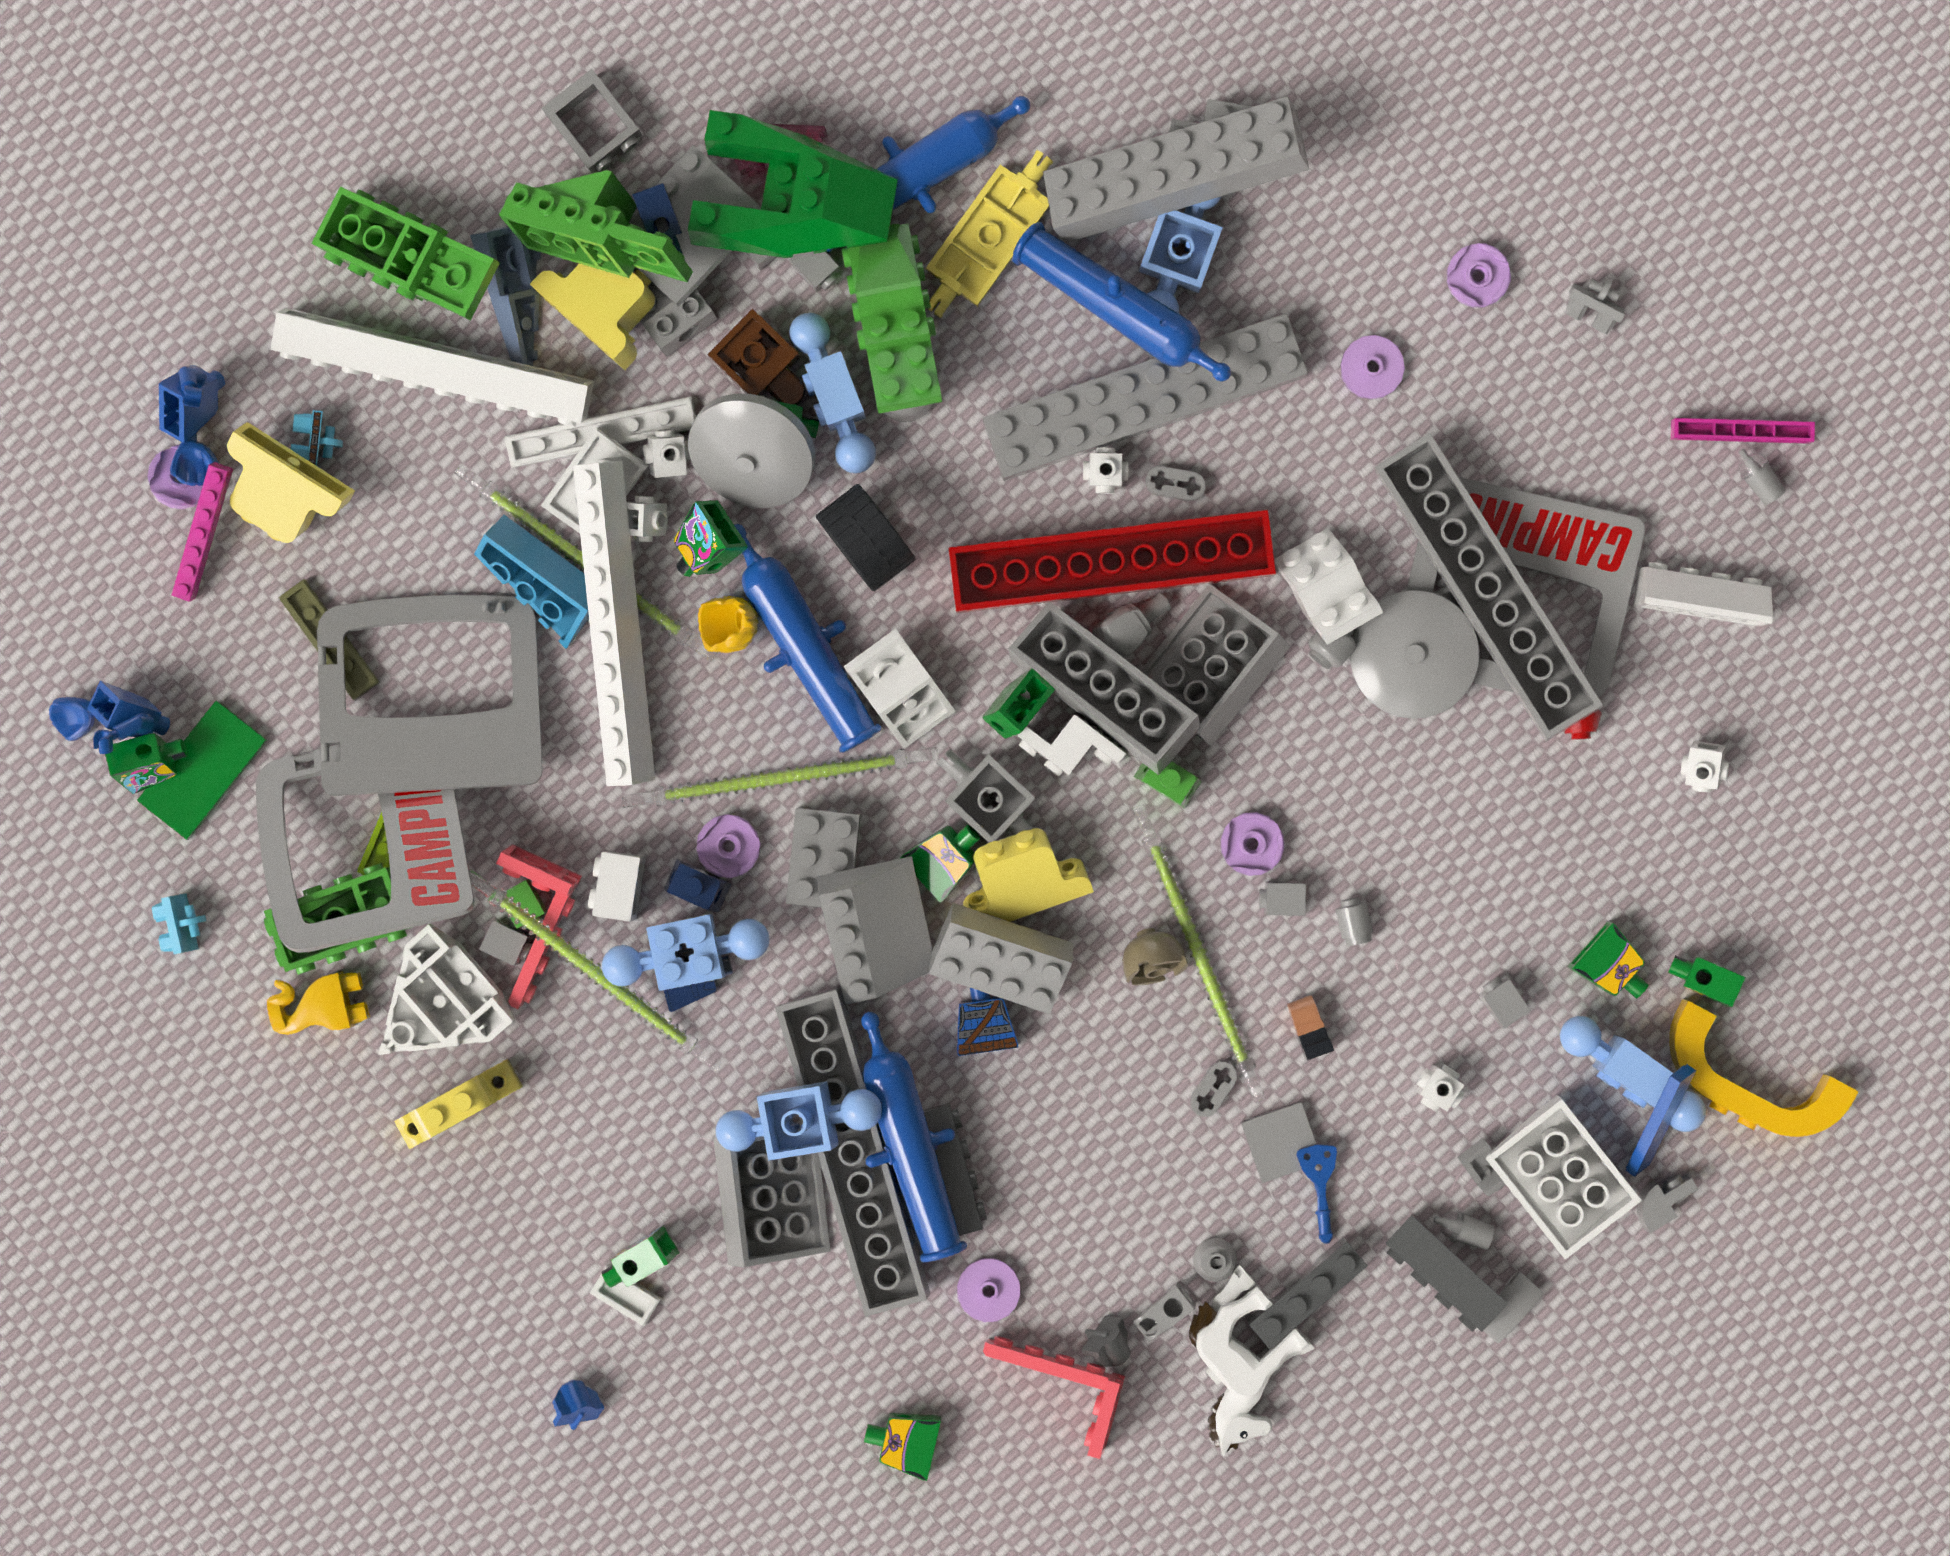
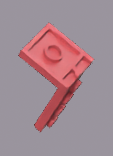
(544, 876)
(1064, 1367)

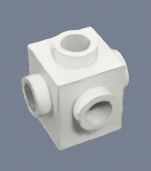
(675, 462)
(1105, 483)
(646, 518)
(1708, 756)
(1428, 1084)

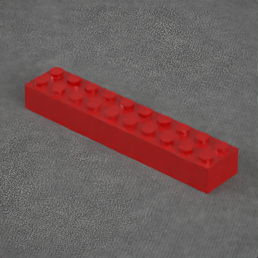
(1112, 561)

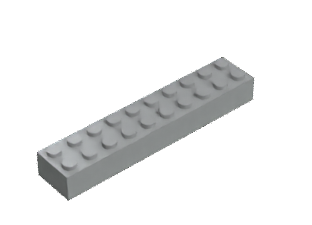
(1142, 399)
(1488, 587)
(863, 1198)

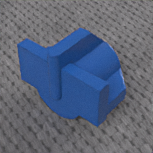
(576, 1404)

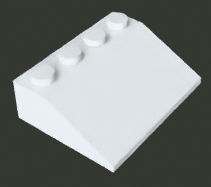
(1562, 1177)

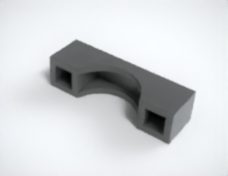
(1311, 1291)

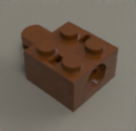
(759, 361)

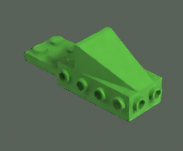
(590, 225)
(403, 253)
(894, 320)
(343, 899)

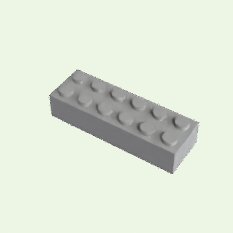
(1105, 688)

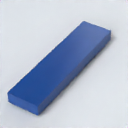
(1660, 1120)

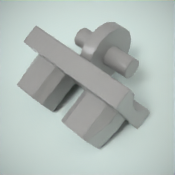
(1608, 313)

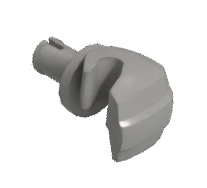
(1129, 625)

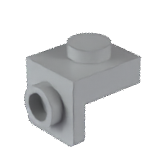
(1479, 1168)

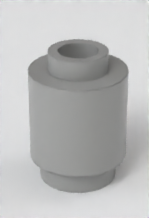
(1354, 921)

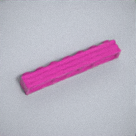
(1742, 430)
(202, 531)

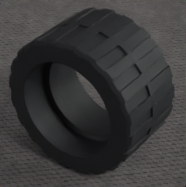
(865, 537)

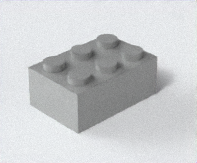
(820, 846)

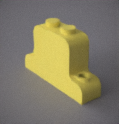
(600, 306)
(280, 487)
(1025, 877)
(458, 1104)

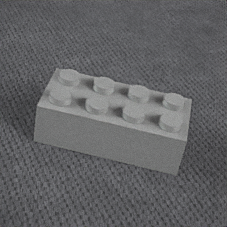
(1001, 958)

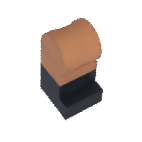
(1309, 1028)

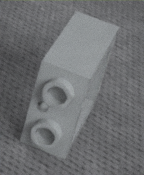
(572, 97)

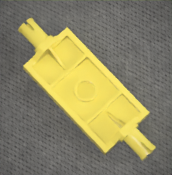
(987, 234)

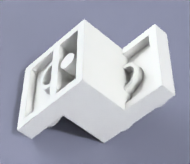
(1327, 586)
(899, 688)
(1070, 746)

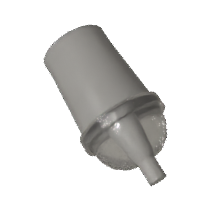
(1760, 477)
(1465, 1229)

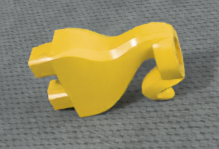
(323, 1004)

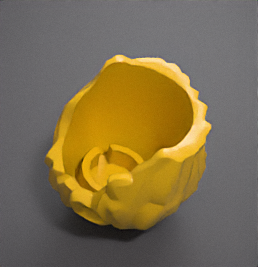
(727, 624)

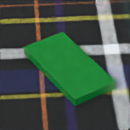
(217, 756)

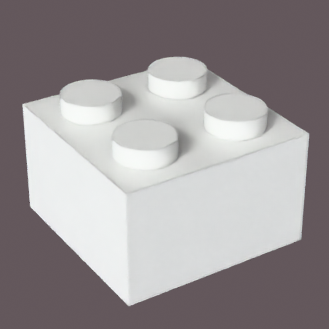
(617, 886)

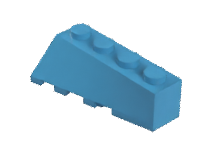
(538, 576)

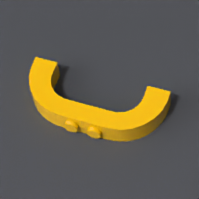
(1819, 1112)

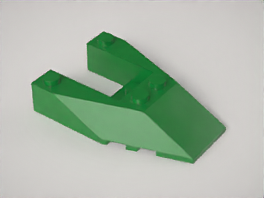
(810, 195)

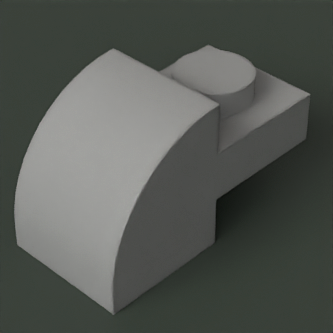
(1656, 1204)

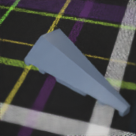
(510, 290)

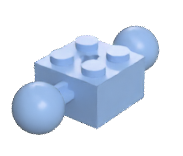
(1185, 270)
(835, 391)
(746, 939)
(1629, 1067)
(812, 1103)

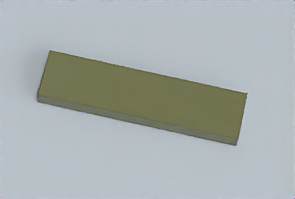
(307, 611)

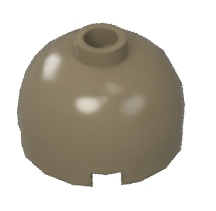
(1152, 956)

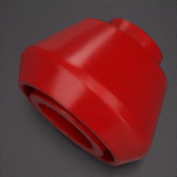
(1583, 728)

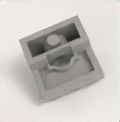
(675, 325)

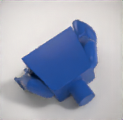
(185, 406)
(113, 707)

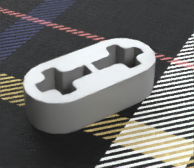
(1175, 475)
(1207, 1083)

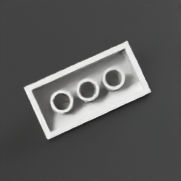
(1703, 596)

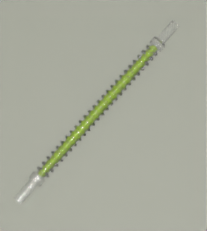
(490, 491)
(661, 795)
(687, 1043)
(1244, 1064)

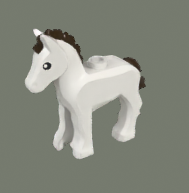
(1235, 1363)

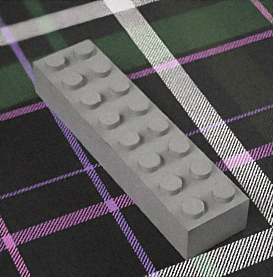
(1176, 170)

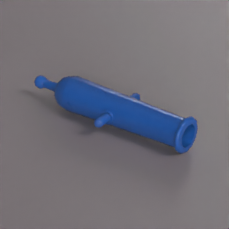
(944, 152)
(1115, 301)
(805, 647)
(910, 1147)

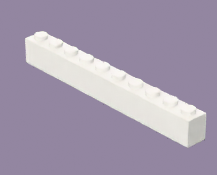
(431, 365)
(614, 623)

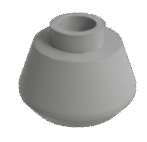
(1204, 1259)

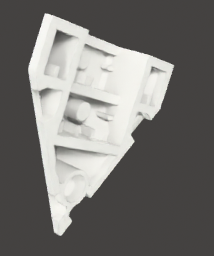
(442, 998)

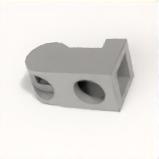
(1165, 1312)

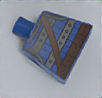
(984, 1025)

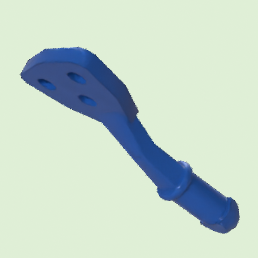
(1319, 1180)

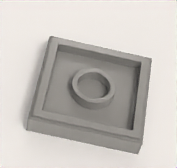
(1277, 1138)

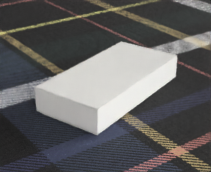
(632, 1301)

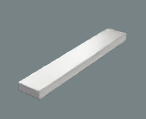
(623, 427)

